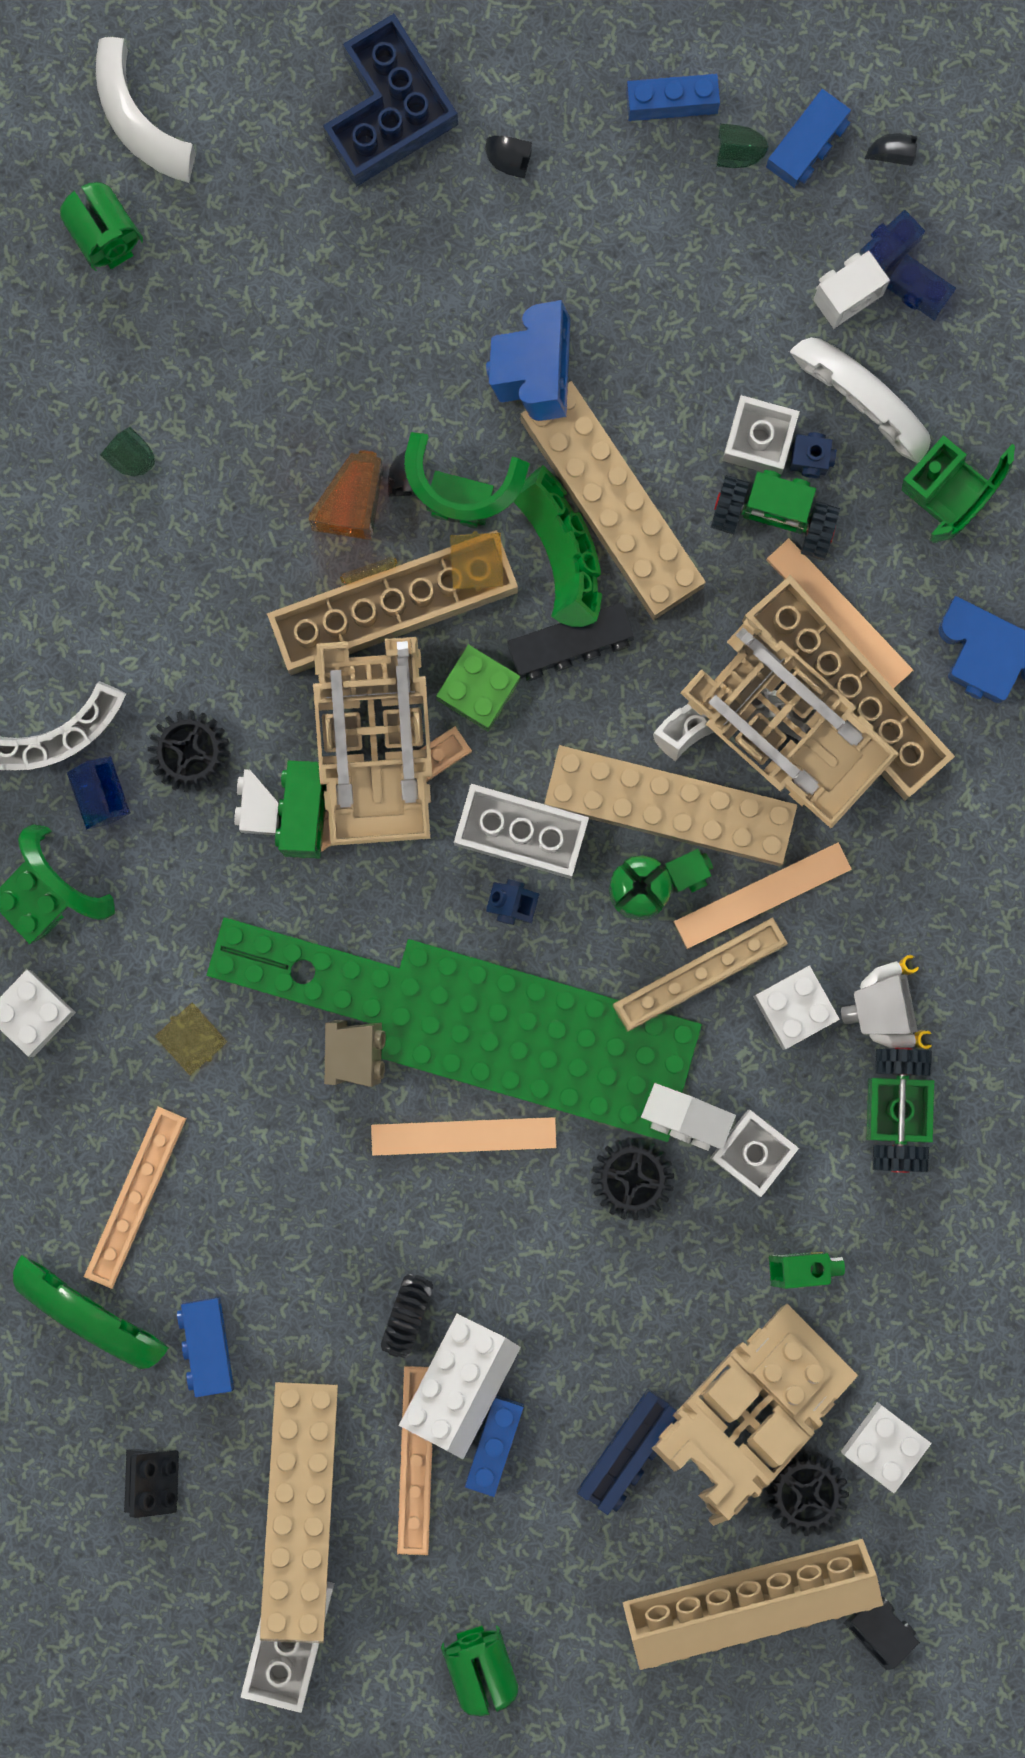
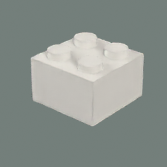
(851, 288)
(760, 435)
(796, 1007)
(32, 1013)
(687, 1118)
(754, 1153)
(885, 1447)

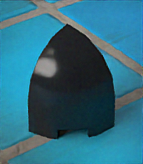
(894, 149)
(509, 154)
(397, 479)

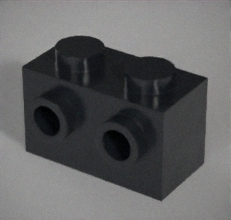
(883, 1634)

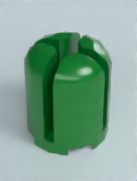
(120, 232)
(644, 870)
(495, 1665)

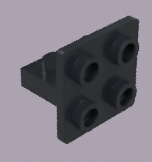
(151, 1482)

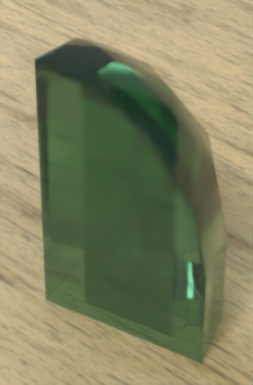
(740, 146)
(129, 453)

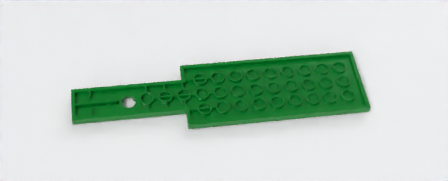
(479, 1023)

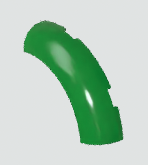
(567, 546)
(85, 1316)

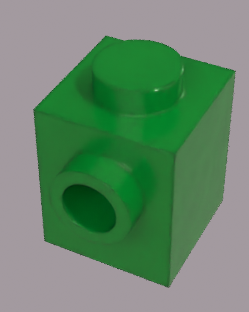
(689, 871)

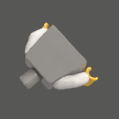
(886, 1007)

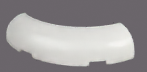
(140, 136)
(865, 394)
(687, 726)
(67, 739)

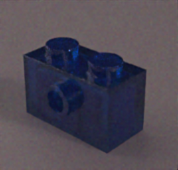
(894, 241)
(920, 287)
(98, 792)

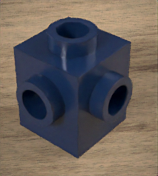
(806, 463)
(507, 899)

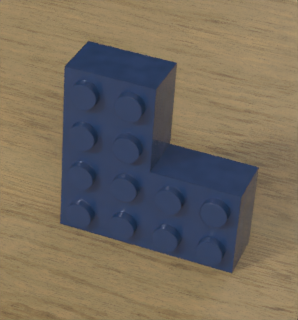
(403, 105)

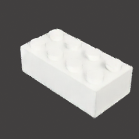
(521, 831)
(460, 1386)
(281, 1670)

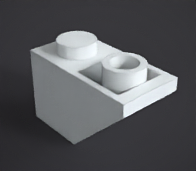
(258, 807)

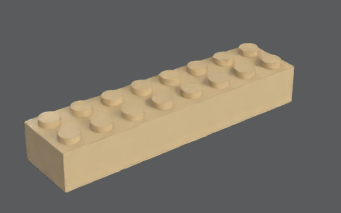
(616, 506)
(379, 608)
(803, 626)
(671, 806)
(299, 1513)
(752, 1604)

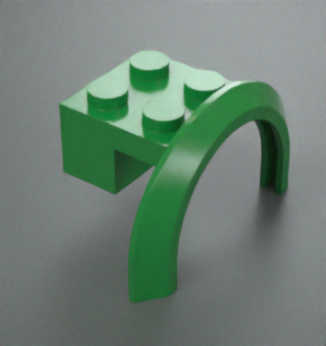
(952, 488)
(458, 496)
(37, 896)

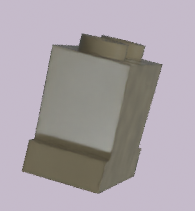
(354, 1053)

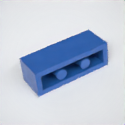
(672, 97)
(809, 139)
(206, 1347)
(494, 1446)

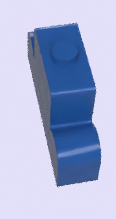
(534, 362)
(990, 650)

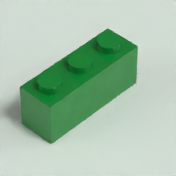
(301, 811)

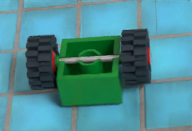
(780, 505)
(901, 1110)

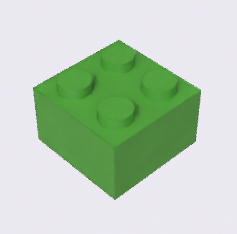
(478, 688)

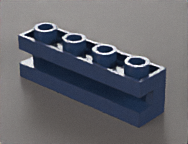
(627, 1453)

